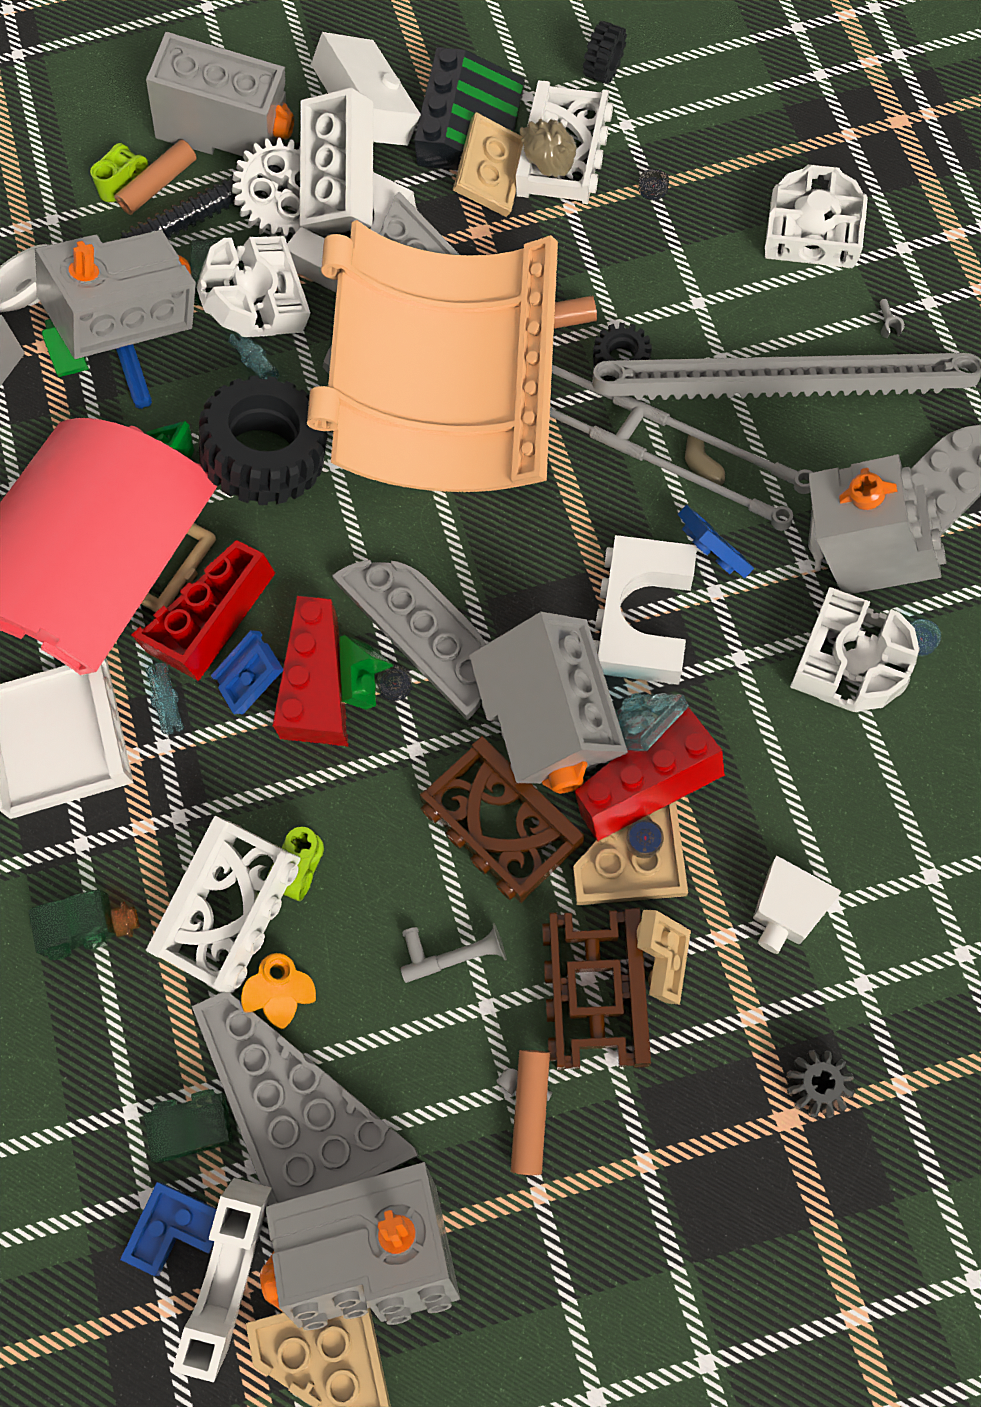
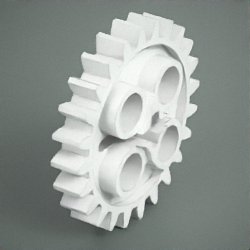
(269, 211)

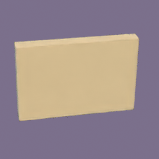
(489, 165)

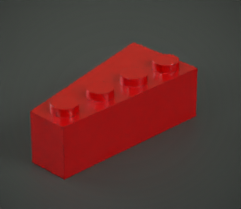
(207, 612)
(310, 686)
(650, 779)

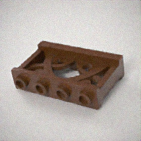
(494, 771)

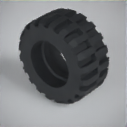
(255, 473)

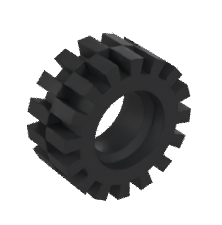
(604, 52)
(621, 338)

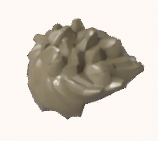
(549, 147)

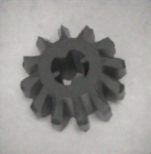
(828, 1098)

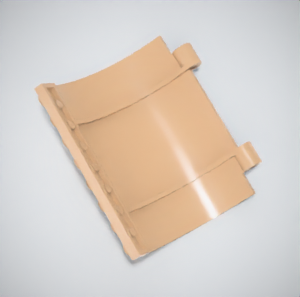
(438, 363)

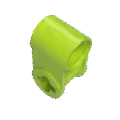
(116, 171)
(308, 861)

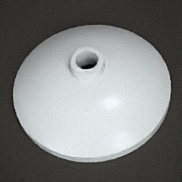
(18, 281)

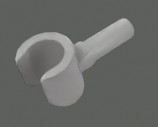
(890, 320)
(508, 1081)

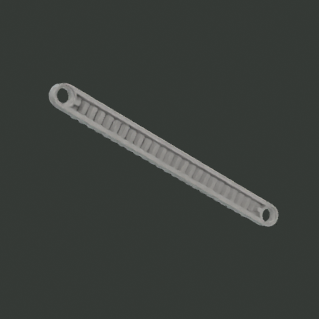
(786, 375)

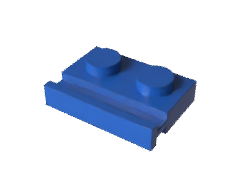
(247, 672)

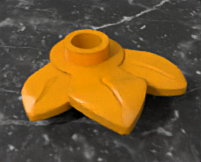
(280, 995)

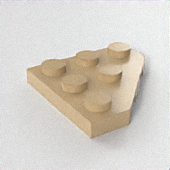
(614, 874)
(323, 1365)

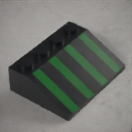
(456, 90)

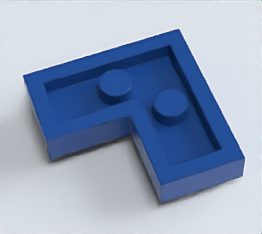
(709, 540)
(164, 1219)

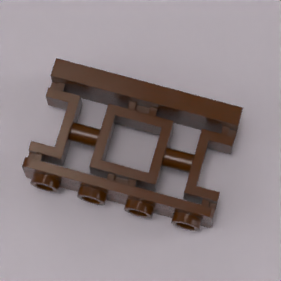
(625, 988)

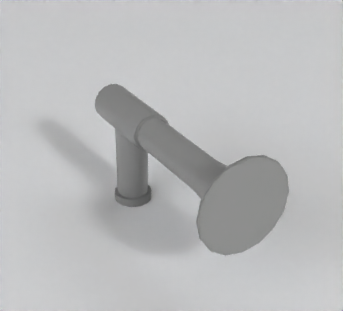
(424, 966)

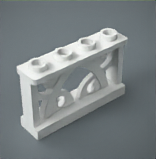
(548, 105)
(178, 924)

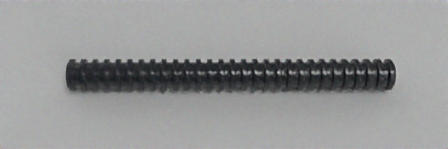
(193, 210)

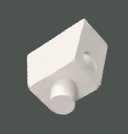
(791, 904)

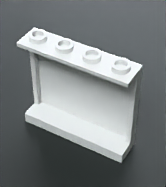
(59, 739)

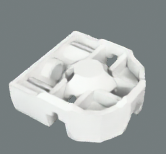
(800, 218)
(265, 269)
(821, 673)

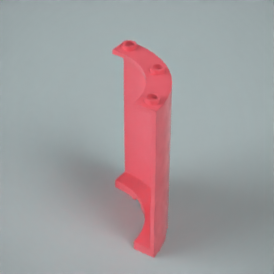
(92, 535)

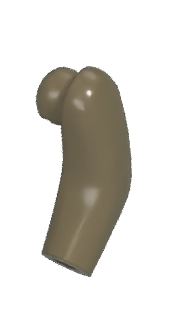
(701, 463)

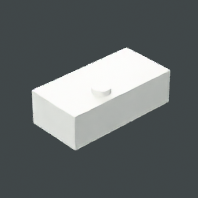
(360, 65)
(336, 162)

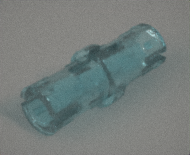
(253, 356)
(164, 698)

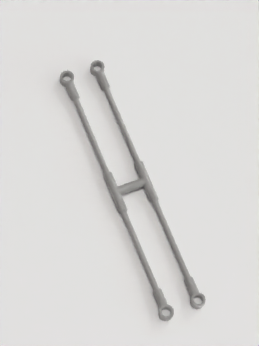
(640, 409)

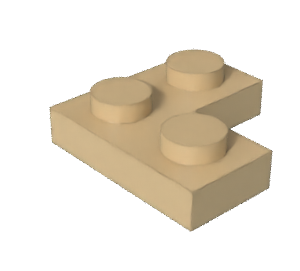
(669, 945)

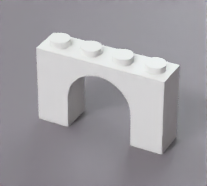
(307, 247)
(637, 565)
(215, 1313)

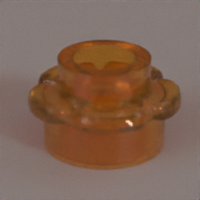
(124, 920)

